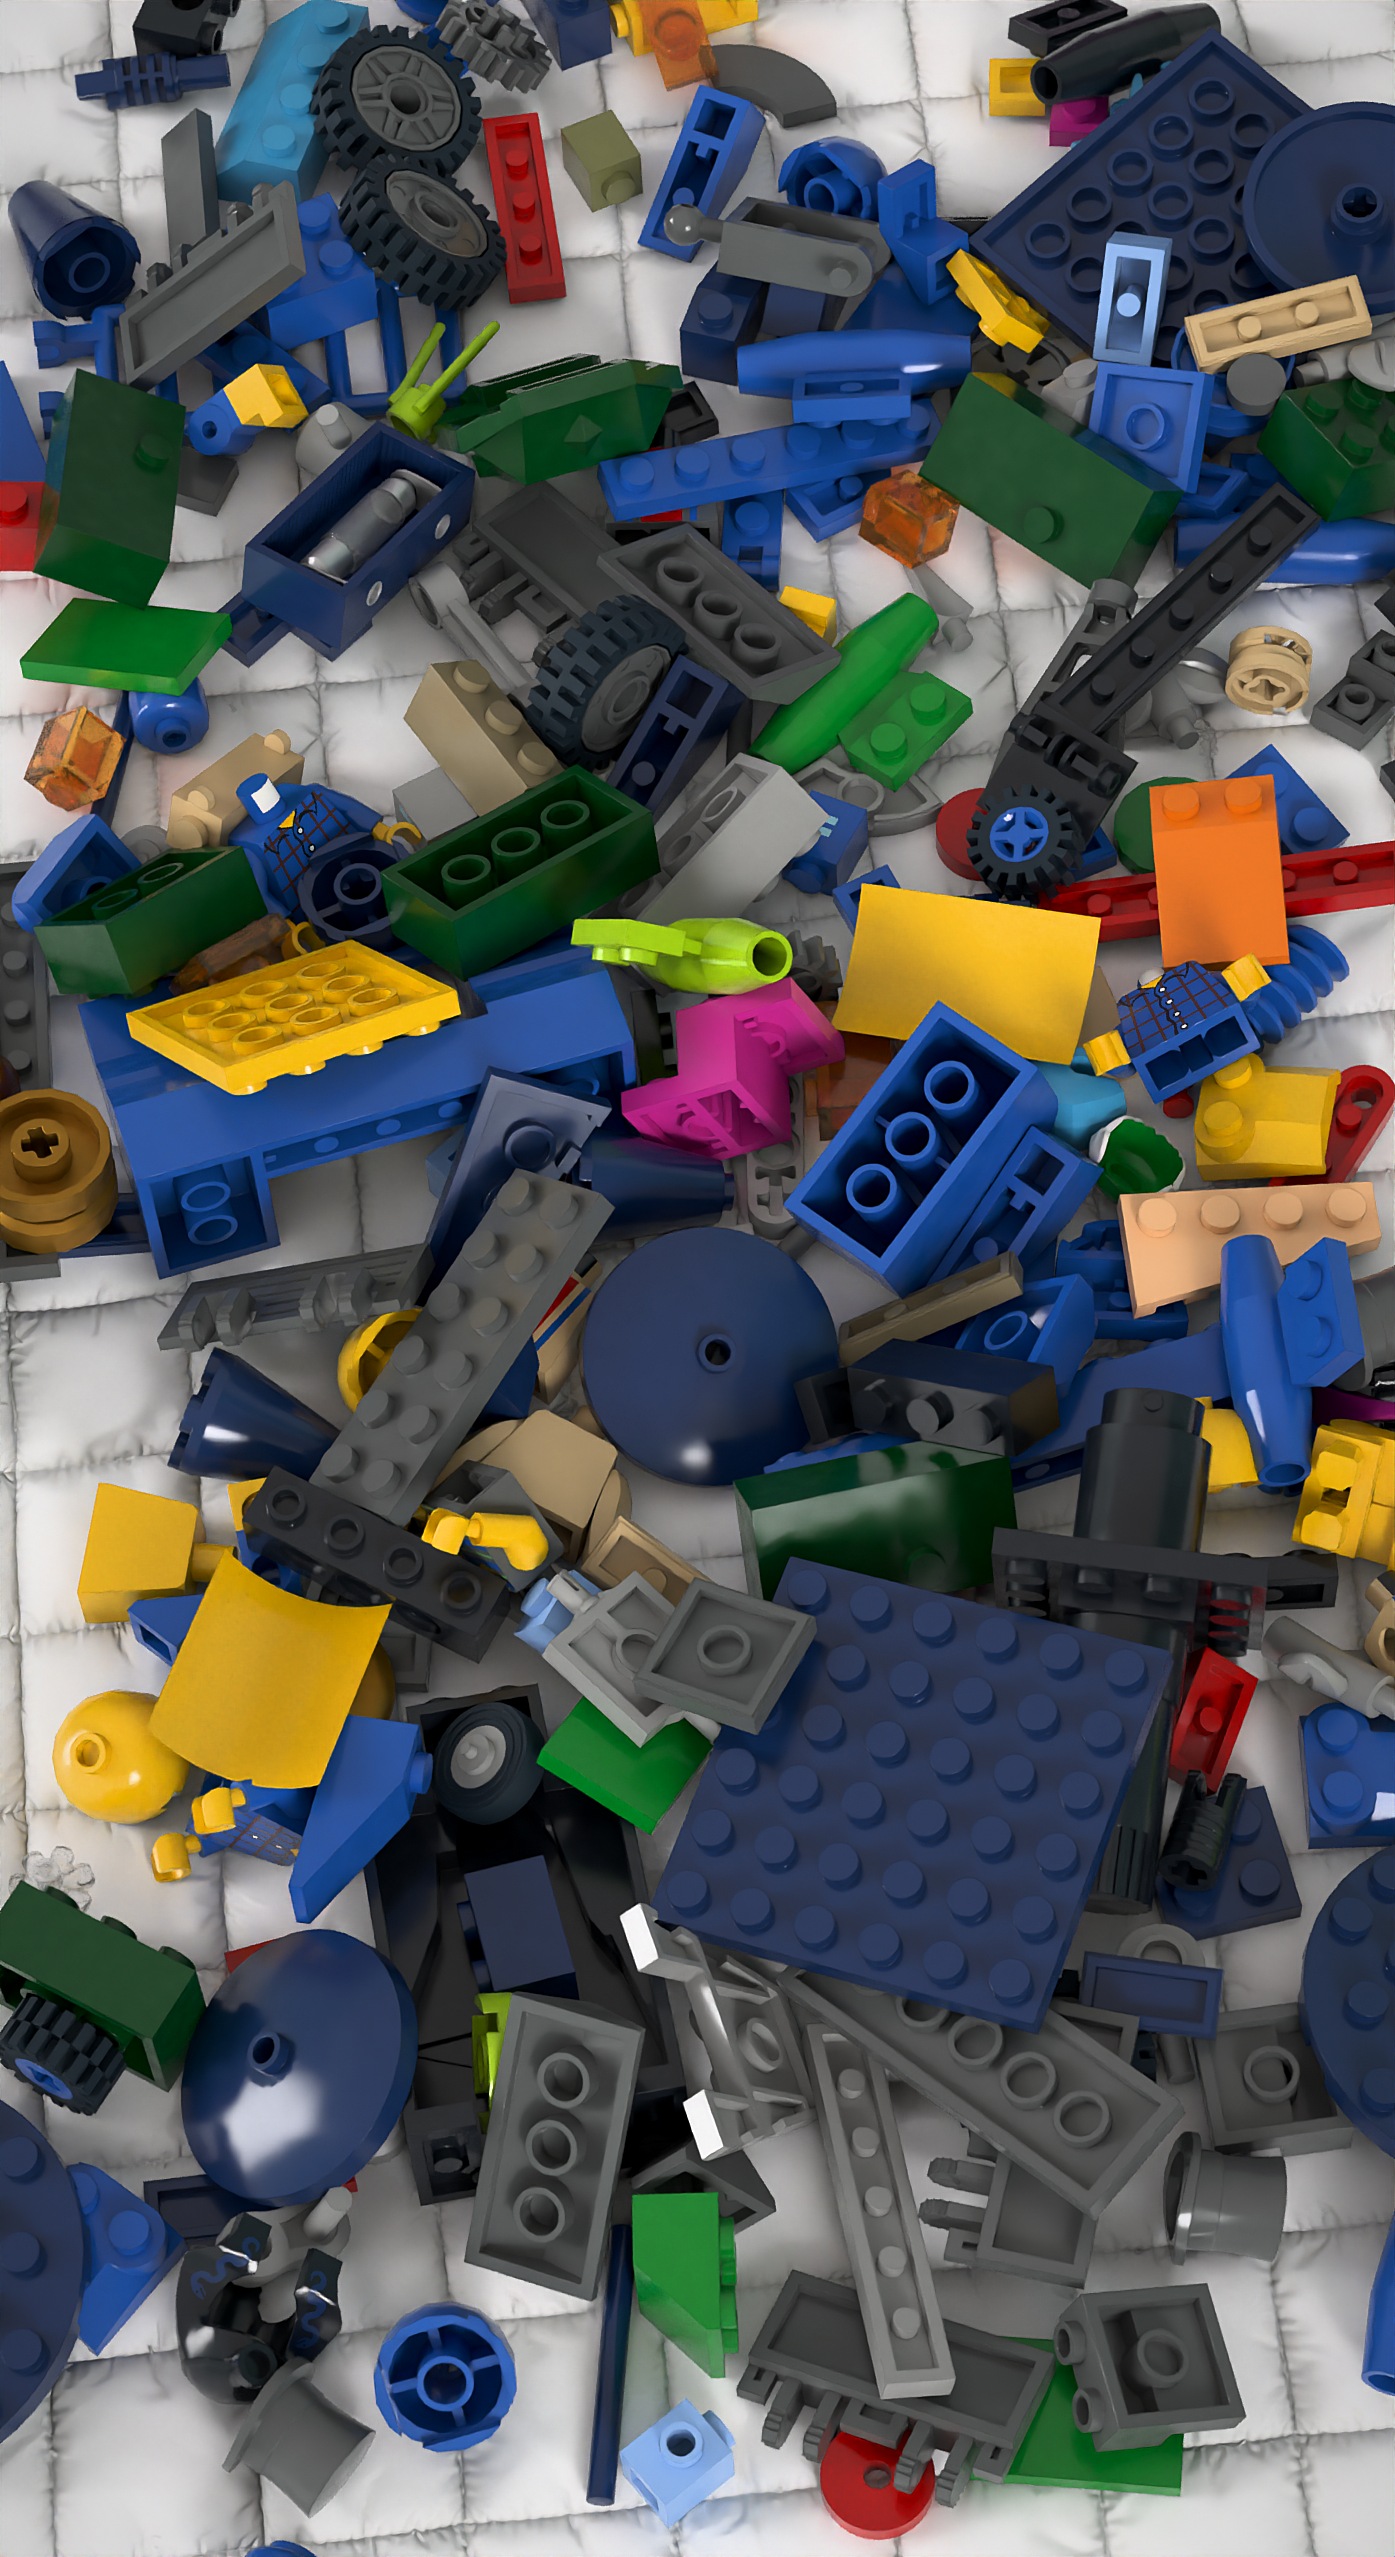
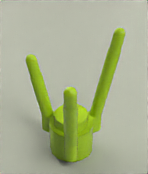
(417, 409)

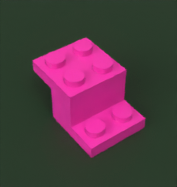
(735, 1072)

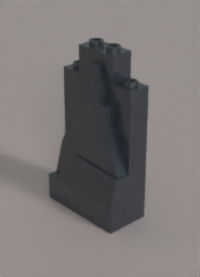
(416, 1924)

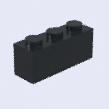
(954, 1397)

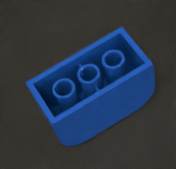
(922, 1151)

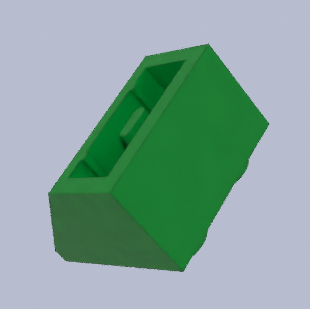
(687, 2274)

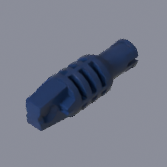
(152, 79)

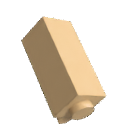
(208, 805)

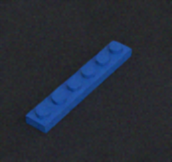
(762, 462)

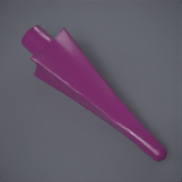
(1351, 1405)

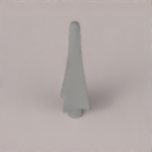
(947, 605)

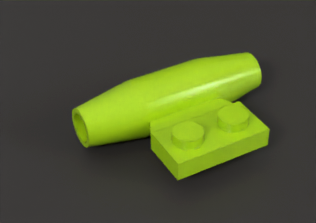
(691, 953)

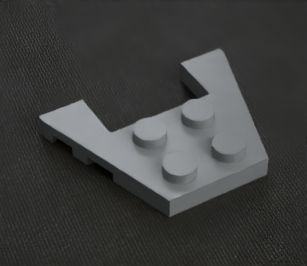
(747, 2033)

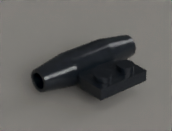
(1097, 49)

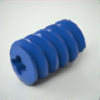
(1296, 985)

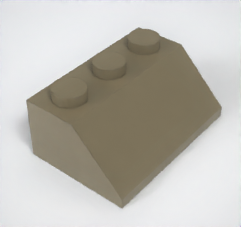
(478, 735)

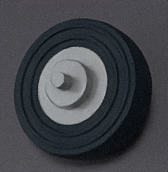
(488, 1763)

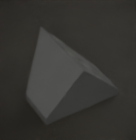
(682, 2170)

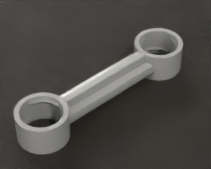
(446, 605)

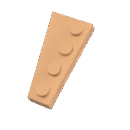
(1178, 1237)

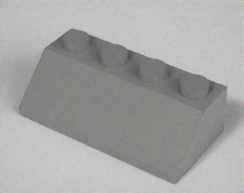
(723, 851)

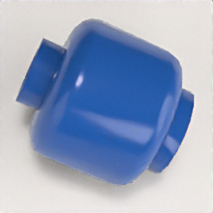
(166, 717)

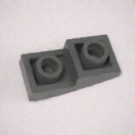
(1363, 698)

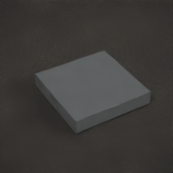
(725, 1655)

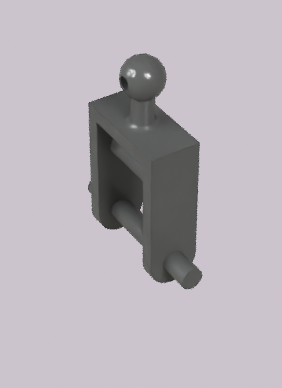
(787, 244)

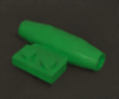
(871, 702)

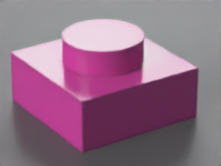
(1076, 120)

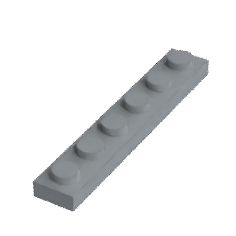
(878, 2218)

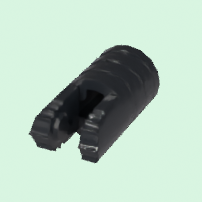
(1201, 1832)

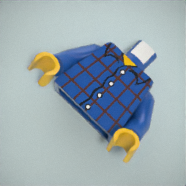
(286, 830)
(1181, 1025)
(237, 1817)

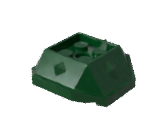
(558, 416)

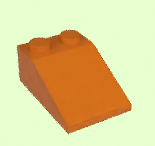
(1219, 872)

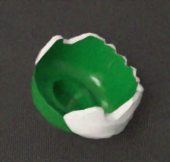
(1135, 1159)

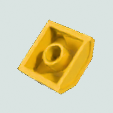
(1264, 1120)

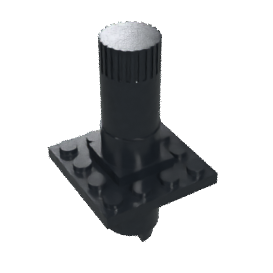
(1140, 1579)

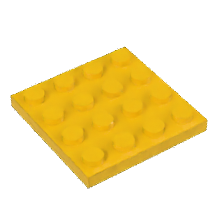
(293, 1016)

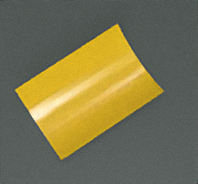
(994, 963)
(264, 1680)

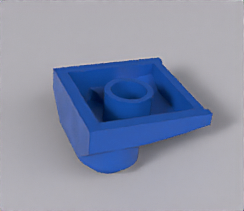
(69, 869)
(1044, 1325)
(1347, 1777)
(130, 2254)

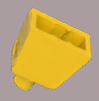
(142, 1551)

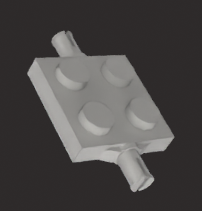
(608, 1646)

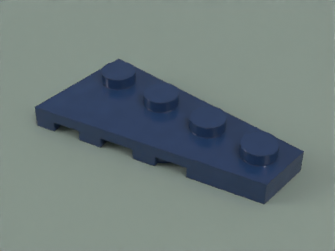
(510, 1127)

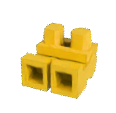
(1337, 1498)

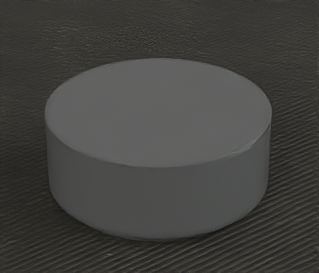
(1255, 384)

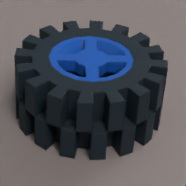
(1010, 828)
(60, 2056)

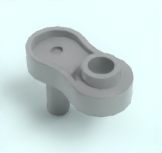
(296, 2229)

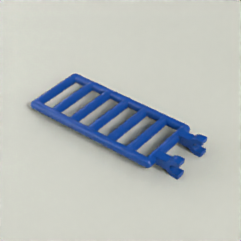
(98, 339)

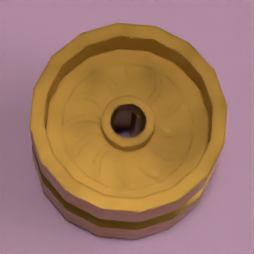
(54, 1171)

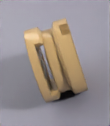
(1267, 673)

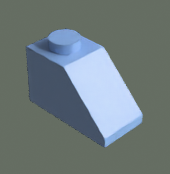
(1132, 298)

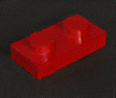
(1210, 1716)

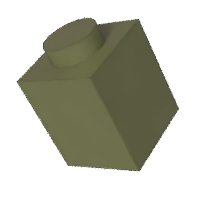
(602, 161)

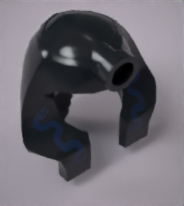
(218, 2324)

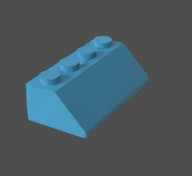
(271, 122)

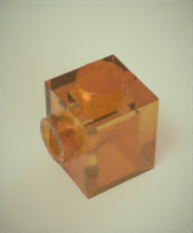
(908, 518)
(74, 759)

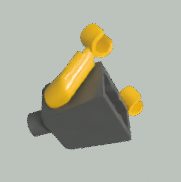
(491, 1524)

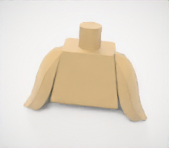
(562, 1470)

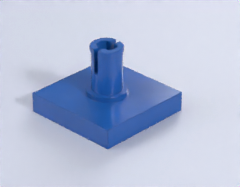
(1155, 417)

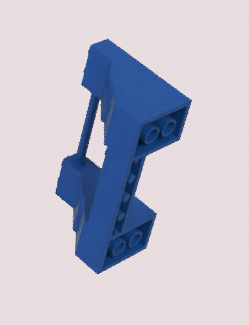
(207, 1155)

